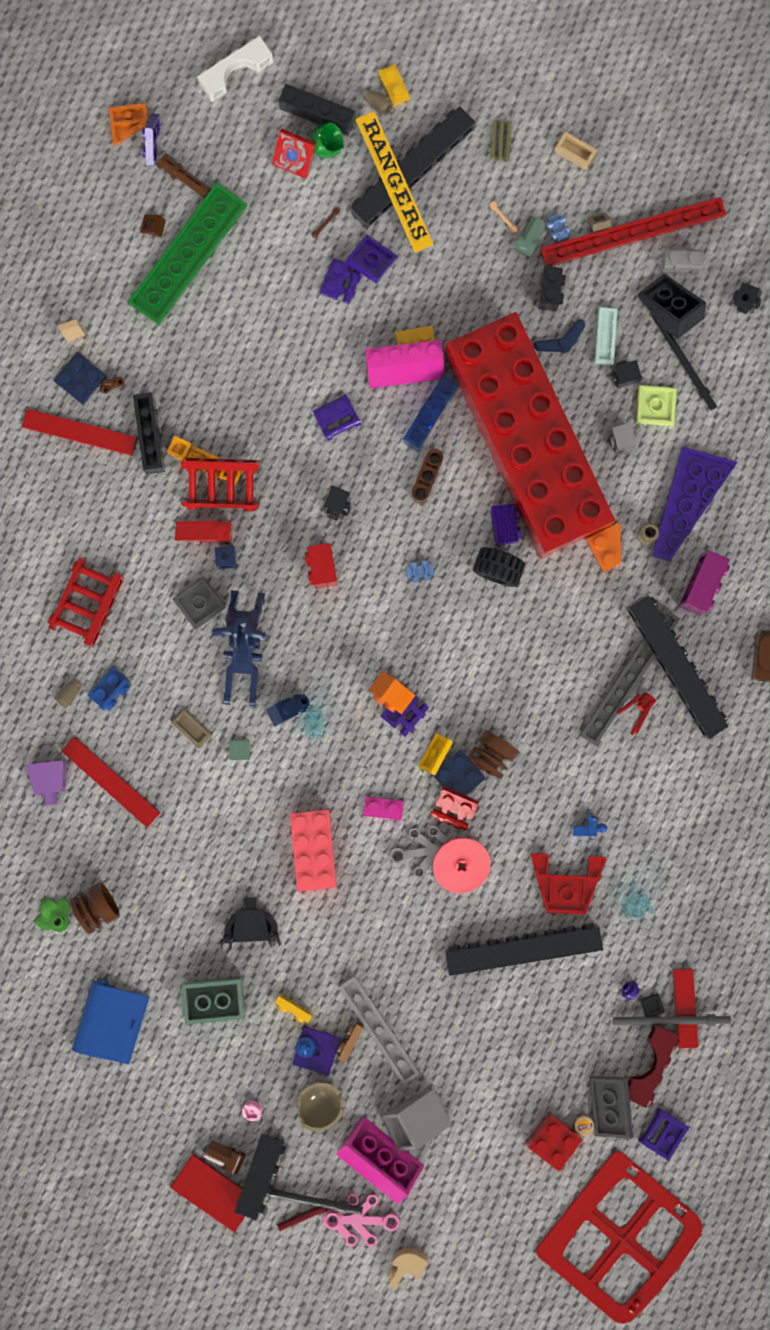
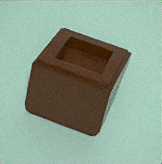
(153, 225)

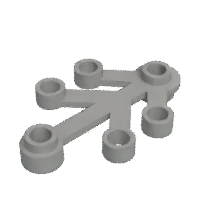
(429, 851)

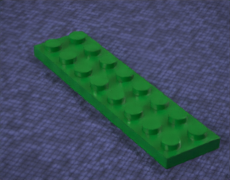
(187, 254)

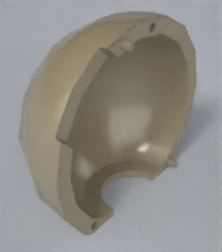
(319, 1106)

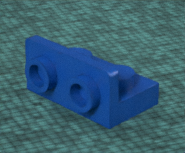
(109, 689)

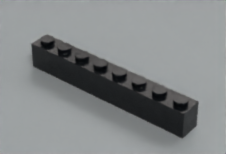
(415, 164)
(677, 666)
(523, 950)

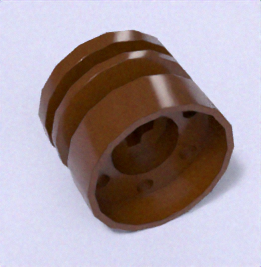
(493, 754)
(93, 909)

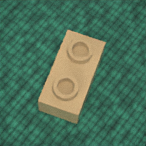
(575, 151)

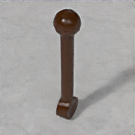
(336, 211)

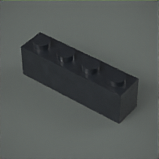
(316, 108)
(149, 433)
(259, 1177)

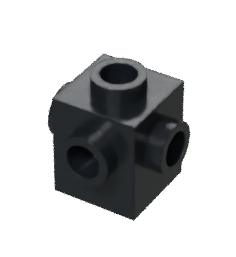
(747, 291)

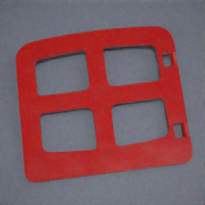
(621, 1239)

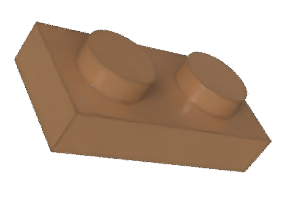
(346, 1048)

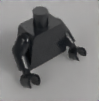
(250, 925)

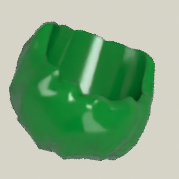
(328, 140)

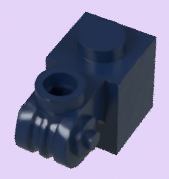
(288, 709)

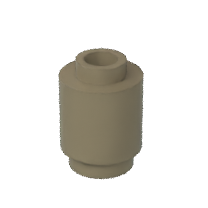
(649, 528)

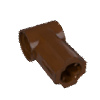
(228, 1158)

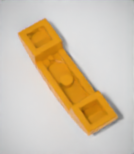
(180, 448)

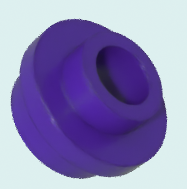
(630, 990)

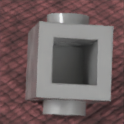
(623, 439)

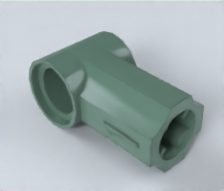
(529, 240)

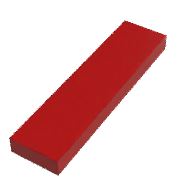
(685, 1006)

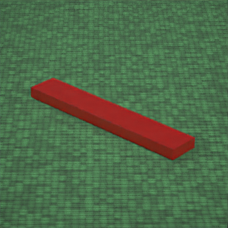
(79, 432)
(110, 782)

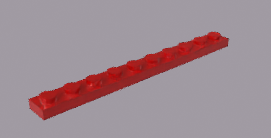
(633, 232)

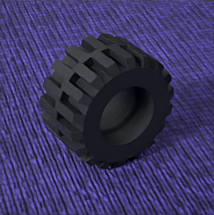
(499, 566)

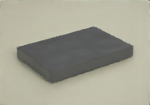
(611, 1107)

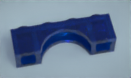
(430, 413)

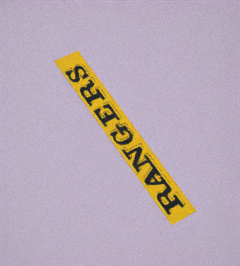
(394, 182)

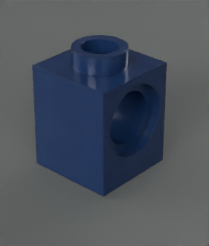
(226, 557)

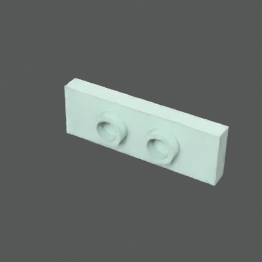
(605, 336)

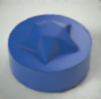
(305, 1047)

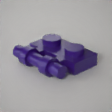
(335, 279)
(395, 717)

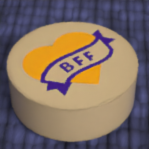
(583, 1125)

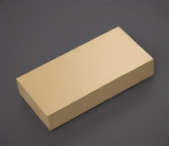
(71, 330)

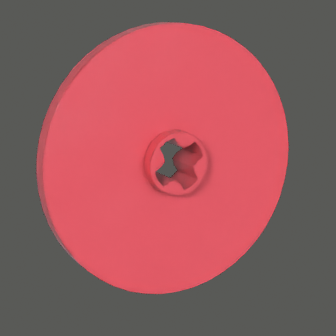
(469, 853)

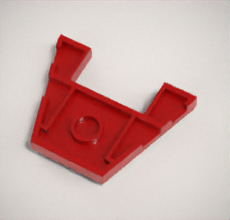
(567, 892)

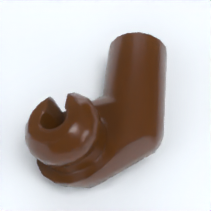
(108, 384)

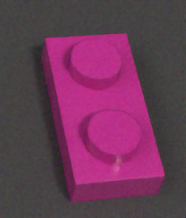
(383, 808)

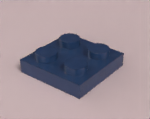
(80, 378)
(459, 774)

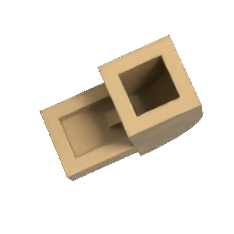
(408, 1261)

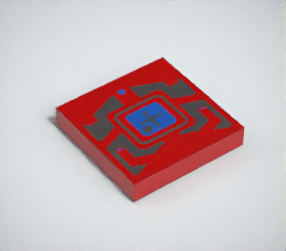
(293, 153)

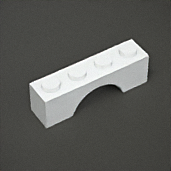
(252, 55)

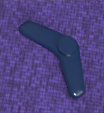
(563, 344)

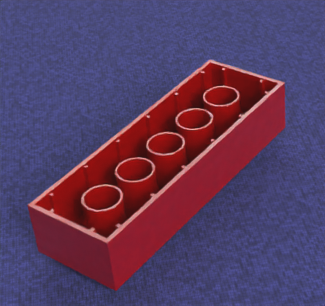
(528, 435)

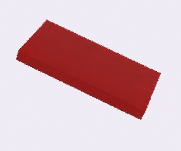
(209, 1191)

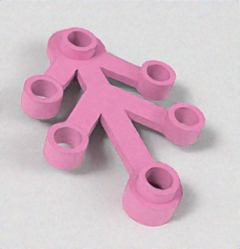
(357, 1221)

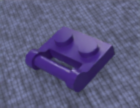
(333, 412)
(668, 1138)

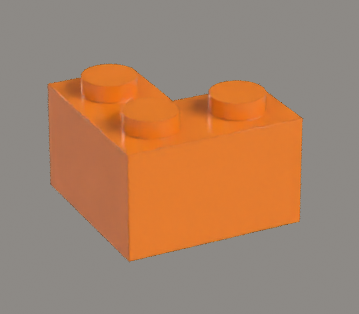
(390, 691)

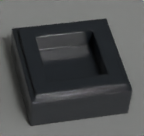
(652, 1005)

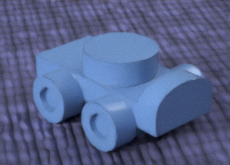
(558, 230)
(415, 572)

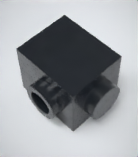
(625, 373)

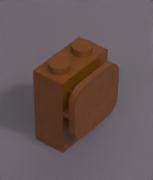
(761, 657)

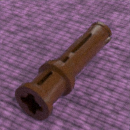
(176, 171)

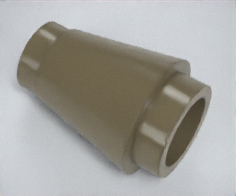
(379, 102)
(68, 693)

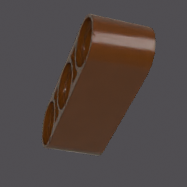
(432, 468)

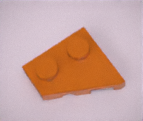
(127, 121)
(607, 547)

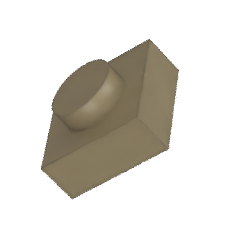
(599, 222)

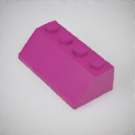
(405, 363)
(379, 1161)

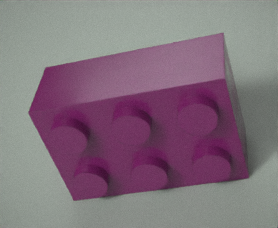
(705, 583)

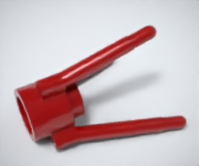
(644, 704)

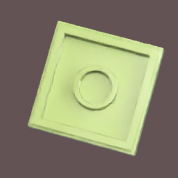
(656, 405)

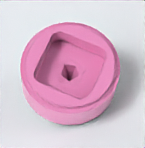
(252, 1110)

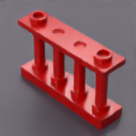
(230, 467)
(97, 617)

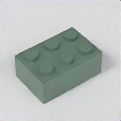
(213, 1000)

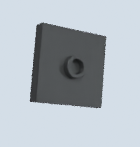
(199, 603)

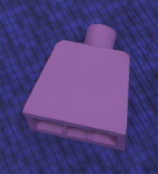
(48, 779)

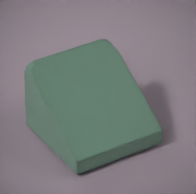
(239, 750)

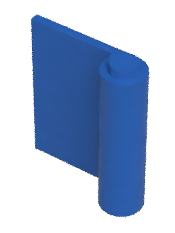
(110, 1022)

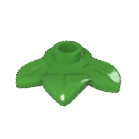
(51, 913)

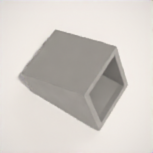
(416, 1120)

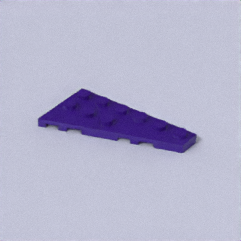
(691, 491)

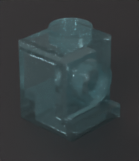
(309, 717)
(637, 906)

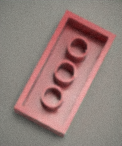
(313, 850)

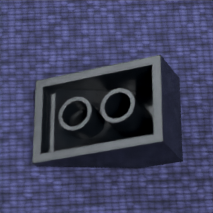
(673, 305)

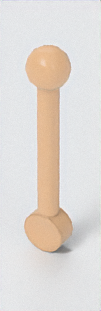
(493, 205)

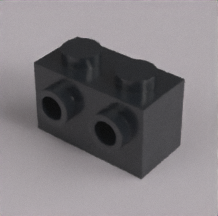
(550, 288)
(337, 503)

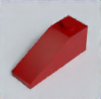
(204, 531)

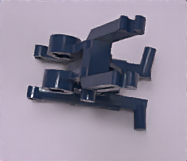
(244, 639)

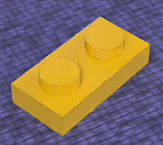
(394, 85)
(415, 335)
(435, 754)
(299, 1012)

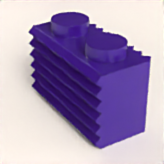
(505, 525)

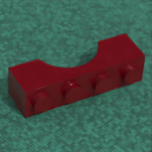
(642, 1087)

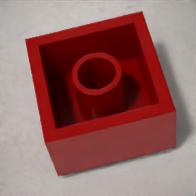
(322, 566)
(554, 1141)

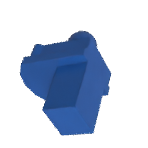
(590, 830)

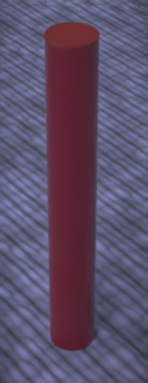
(301, 1217)

